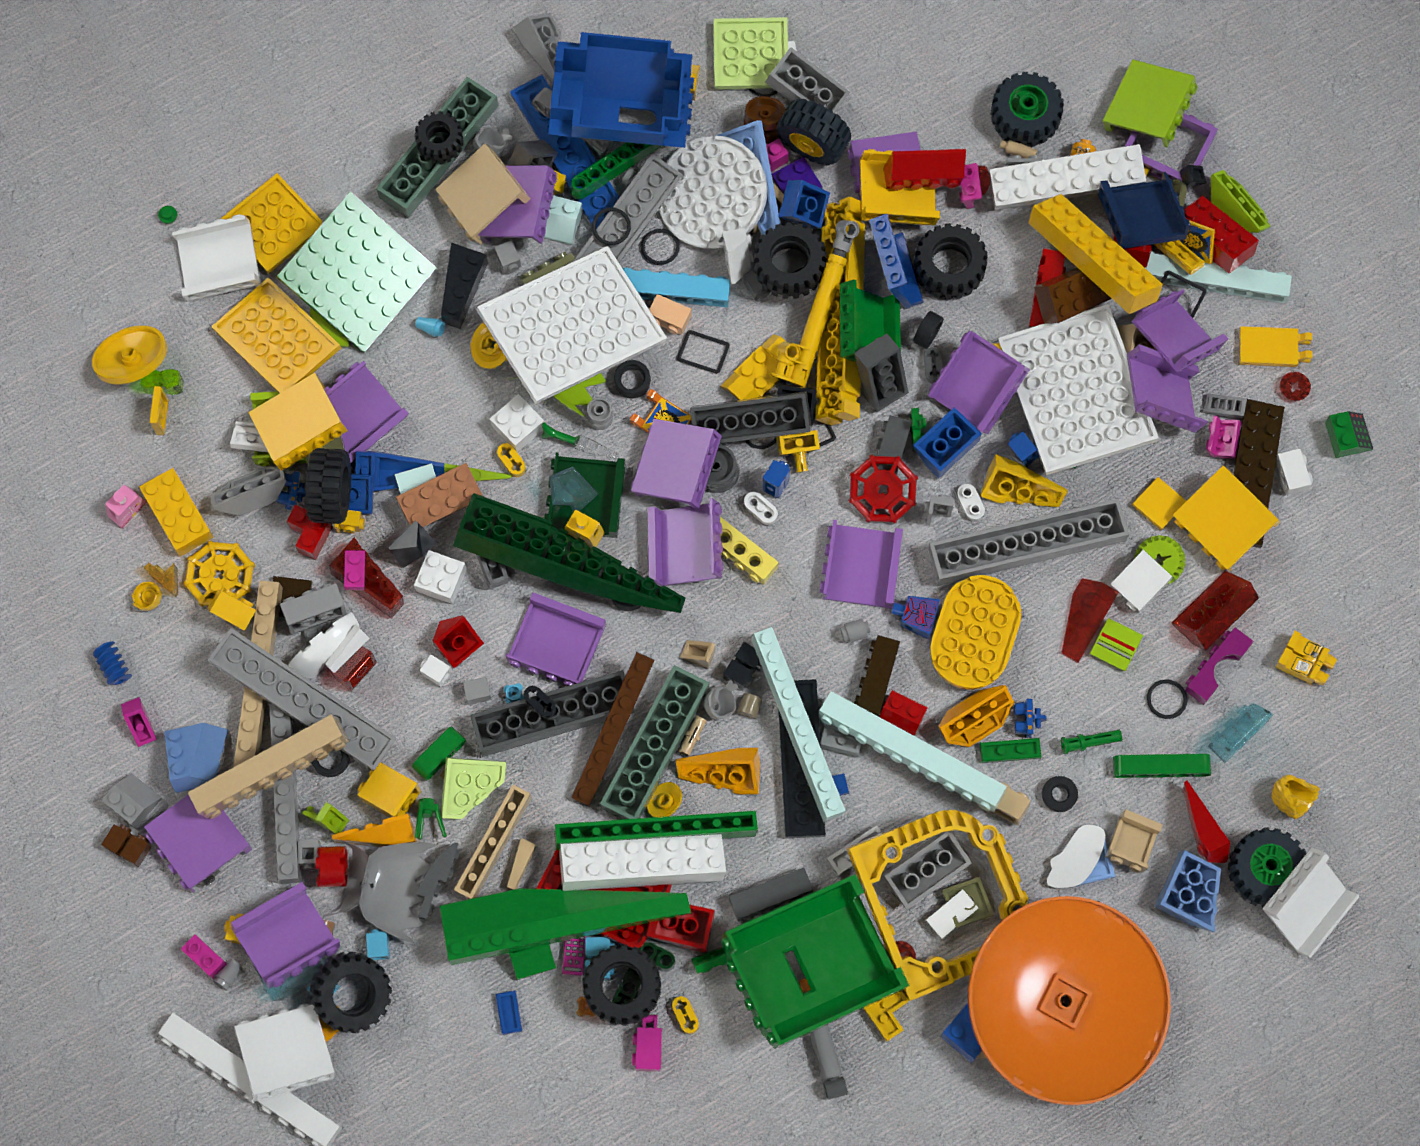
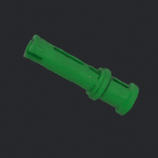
(1082, 742)

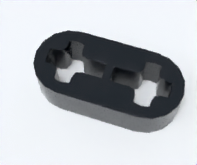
(536, 705)

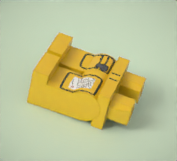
(1304, 659)

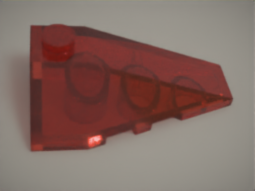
(1087, 611)

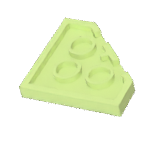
(468, 784)

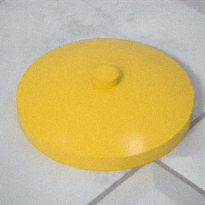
(129, 354)

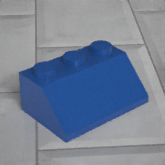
(947, 442)

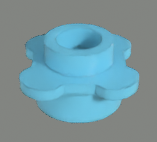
(513, 688)

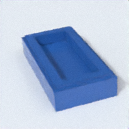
(509, 1012)

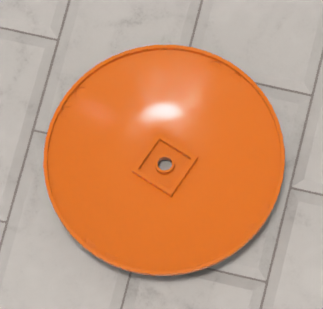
(1114, 992)

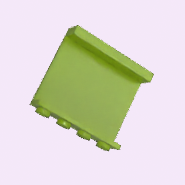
(1151, 101)

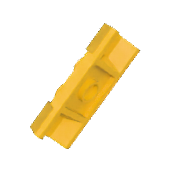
(754, 376)

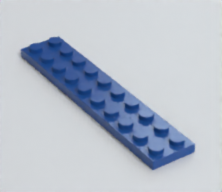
(572, 151)

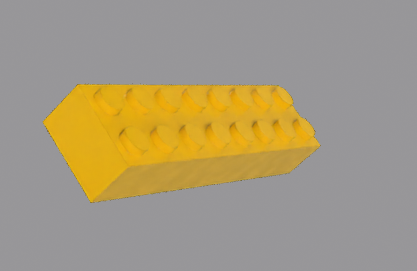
(1095, 253)

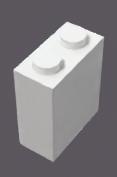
(1141, 581)

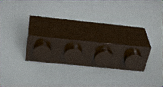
(878, 674)

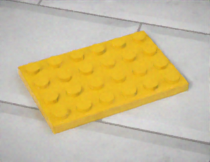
(276, 336)

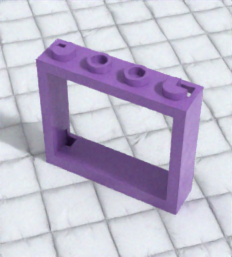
(1156, 169)

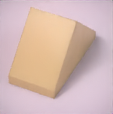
(698, 653)

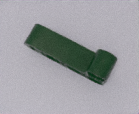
(631, 978)

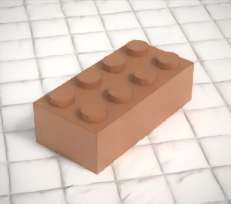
(439, 496)

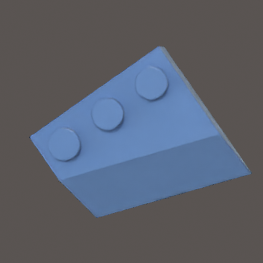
(194, 754)
(1191, 891)

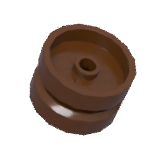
(765, 110)

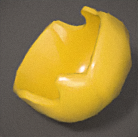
(147, 596)

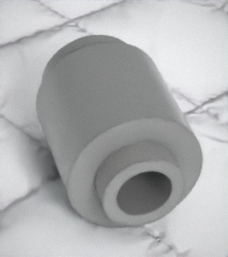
(855, 630)

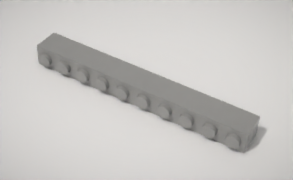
(285, 806)

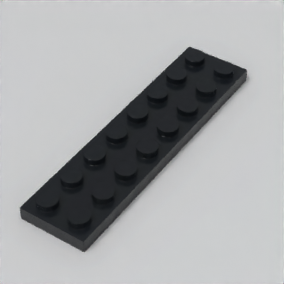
(800, 809)

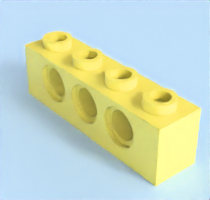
(767, 565)

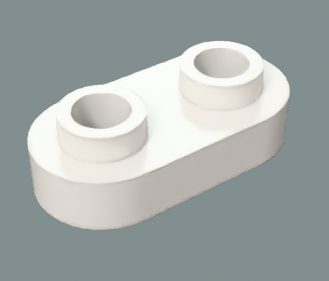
(970, 502)
(763, 506)

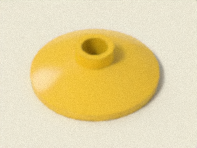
(665, 800)

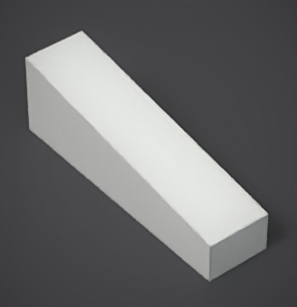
(347, 648)

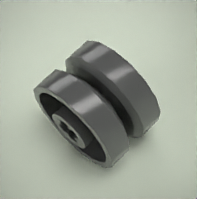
(724, 471)

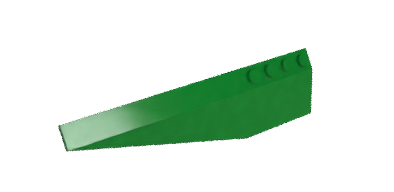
(546, 916)

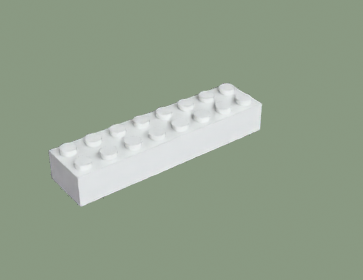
(1066, 176)
(642, 862)

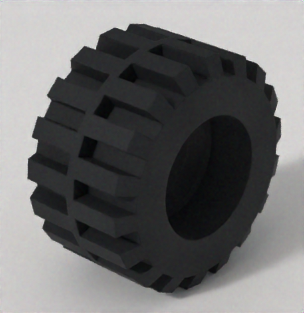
(439, 151)

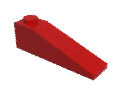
(1208, 835)

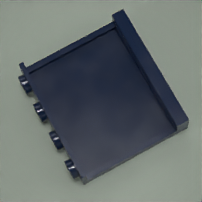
(1144, 212)

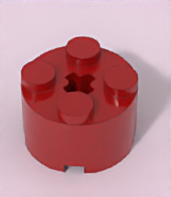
(332, 866)

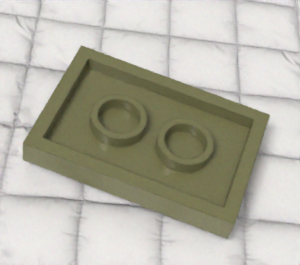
(546, 267)

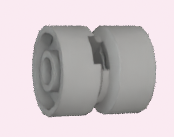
(599, 413)

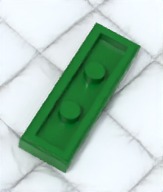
(1010, 750)

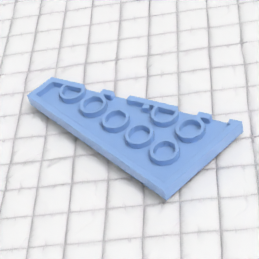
(753, 138)

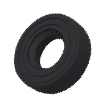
(1059, 806)

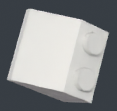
(737, 253)

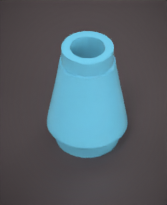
(431, 326)

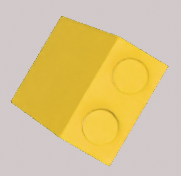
(389, 791)

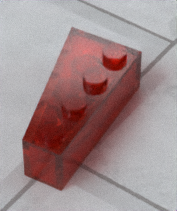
(378, 587)

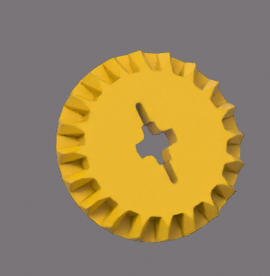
(481, 350)

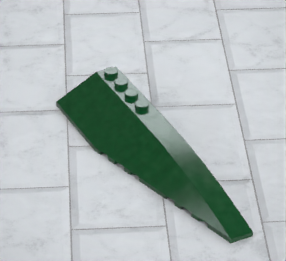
(550, 553)

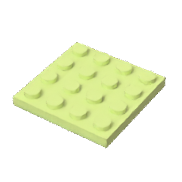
(747, 51)

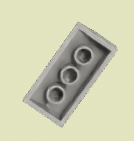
(925, 868)

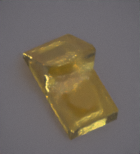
(168, 580)

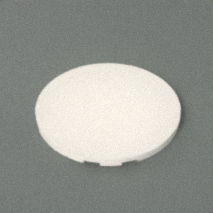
(718, 192)

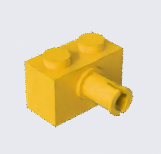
(798, 446)

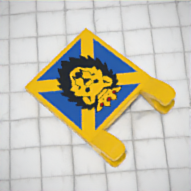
(1200, 241)

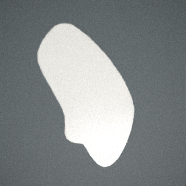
(1077, 858)

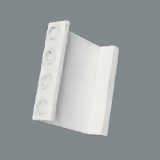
(217, 257)
(1309, 903)
(284, 1052)

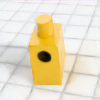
(584, 528)

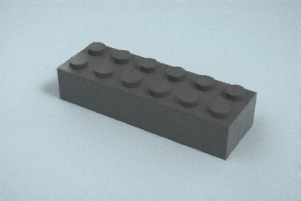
(755, 417)

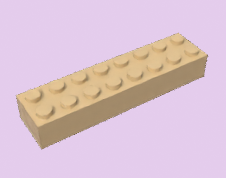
(268, 767)

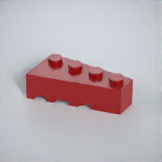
(1050, 266)

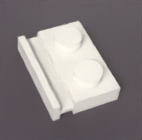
(247, 437)

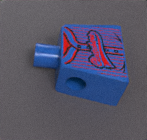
(917, 614)

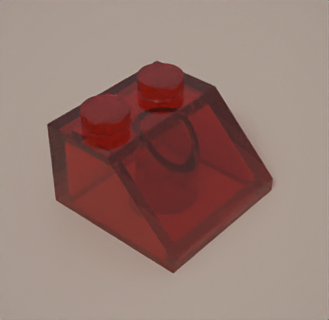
(355, 668)

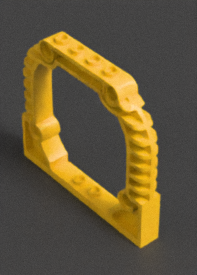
(870, 860)

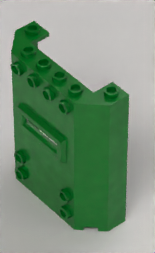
(834, 950)

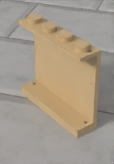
(480, 191)

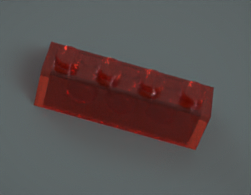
(1216, 609)

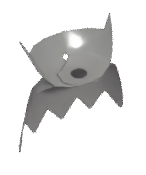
(394, 890)

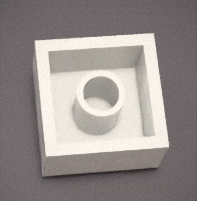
(517, 423)
(440, 577)

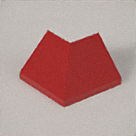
(456, 640)

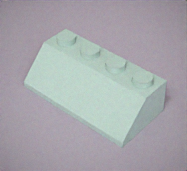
(563, 220)

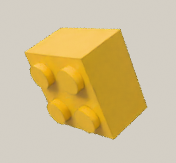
(231, 609)

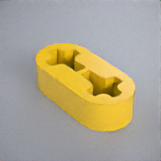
(514, 458)
(689, 1012)

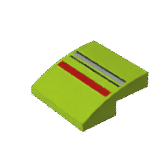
(1116, 644)

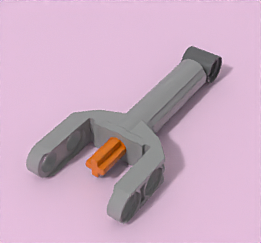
(827, 1058)

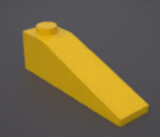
(1015, 483)

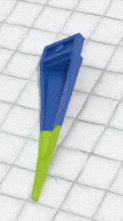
(386, 465)

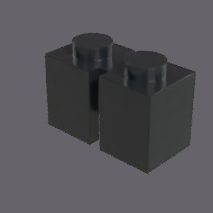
(743, 666)

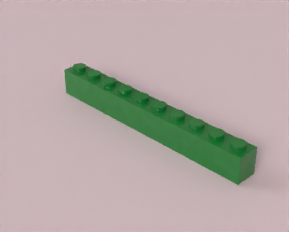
(728, 824)

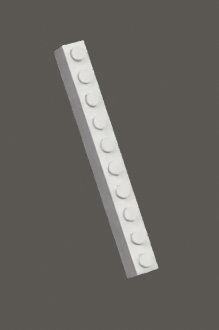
(232, 1068)

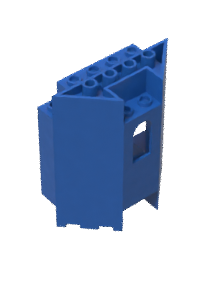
(624, 73)

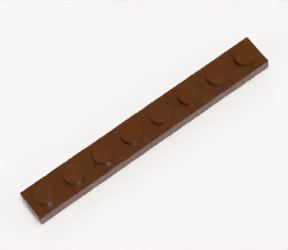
(612, 728)

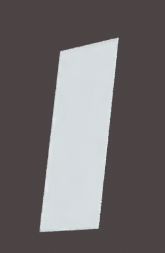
(942, 919)

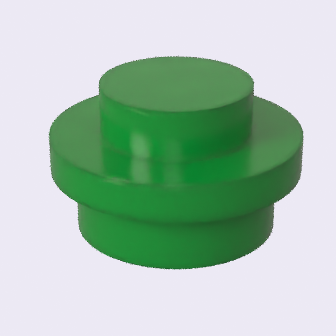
(167, 214)

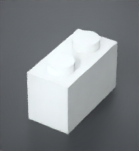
(1293, 472)

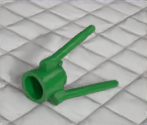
(425, 810)

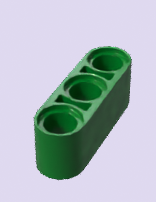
(435, 755)

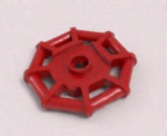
(894, 489)

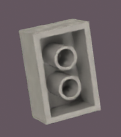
(313, 608)

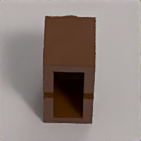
(126, 845)

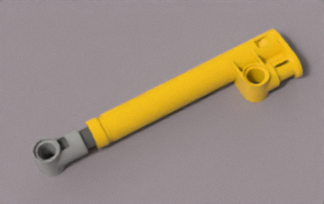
(798, 364)

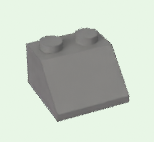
(131, 800)

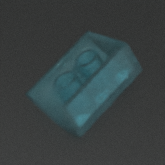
(1239, 731)

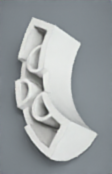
(321, 647)

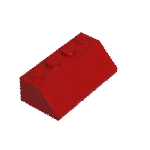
(925, 169)

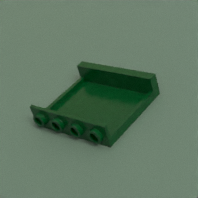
(606, 479)

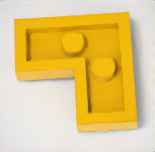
(882, 1015)

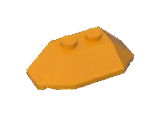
(976, 716)

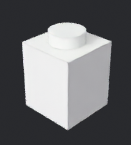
(435, 670)

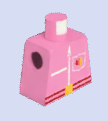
(124, 505)

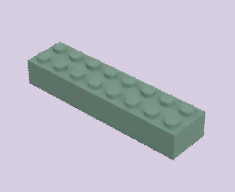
(413, 175)
(655, 744)

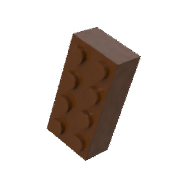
(1068, 296)

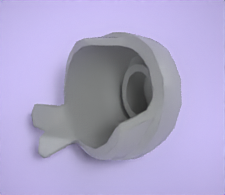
(492, 139)
(720, 701)

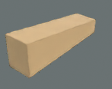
(521, 862)

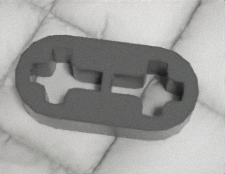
(938, 365)

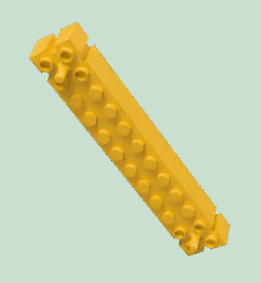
(837, 377)

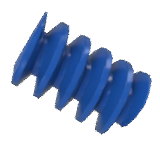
(110, 665)

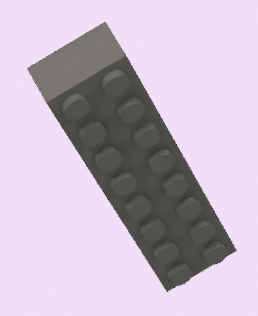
(520, 724)

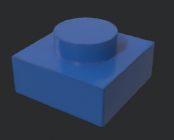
(841, 784)

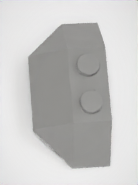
(249, 491)

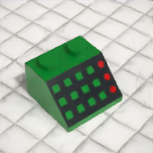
(1348, 434)

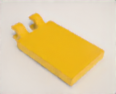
(1273, 346)

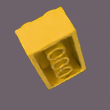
(176, 512)

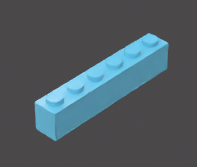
(681, 287)

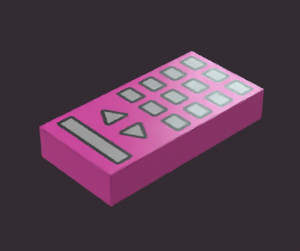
(574, 957)

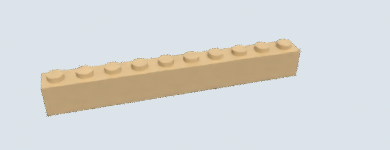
(253, 705)

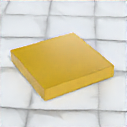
(159, 411)
(1159, 503)

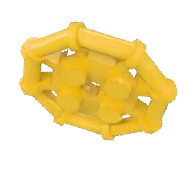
(218, 563)

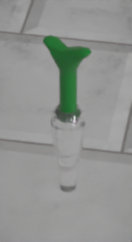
(579, 442)

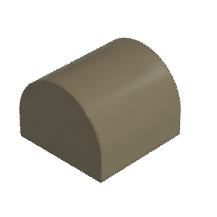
(750, 705)

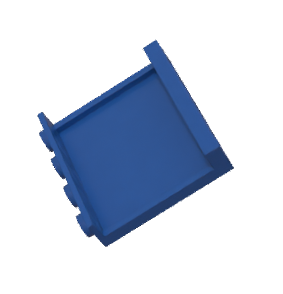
(896, 262)

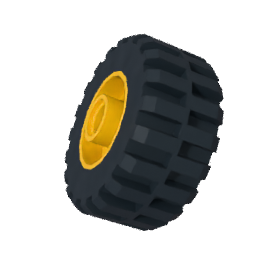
(814, 131)

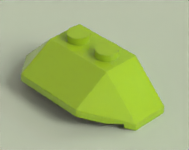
(1237, 202)

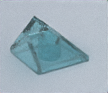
(571, 489)

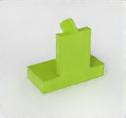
(328, 818)

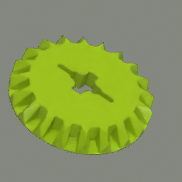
(1165, 548)

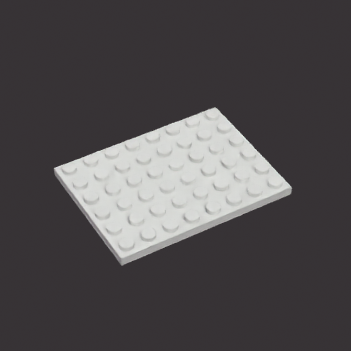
(571, 324)
(1078, 390)

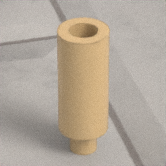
(1016, 148)

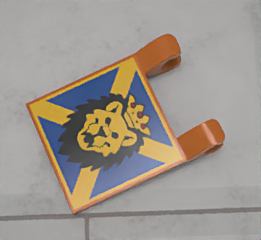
(662, 410)

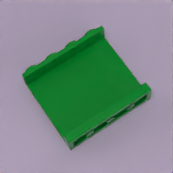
(866, 318)

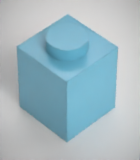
(378, 945)

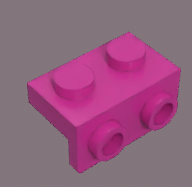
(970, 186)
(1223, 438)

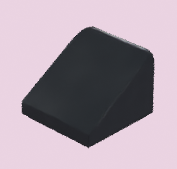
(1193, 175)

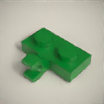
(918, 423)

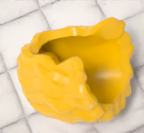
(1294, 795)

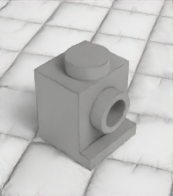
(304, 848)

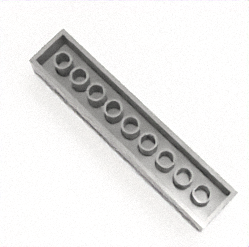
(1028, 541)

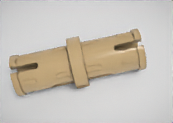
(698, 724)

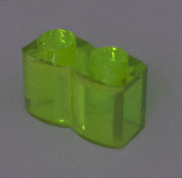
(169, 380)

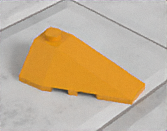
(729, 769)
(391, 832)

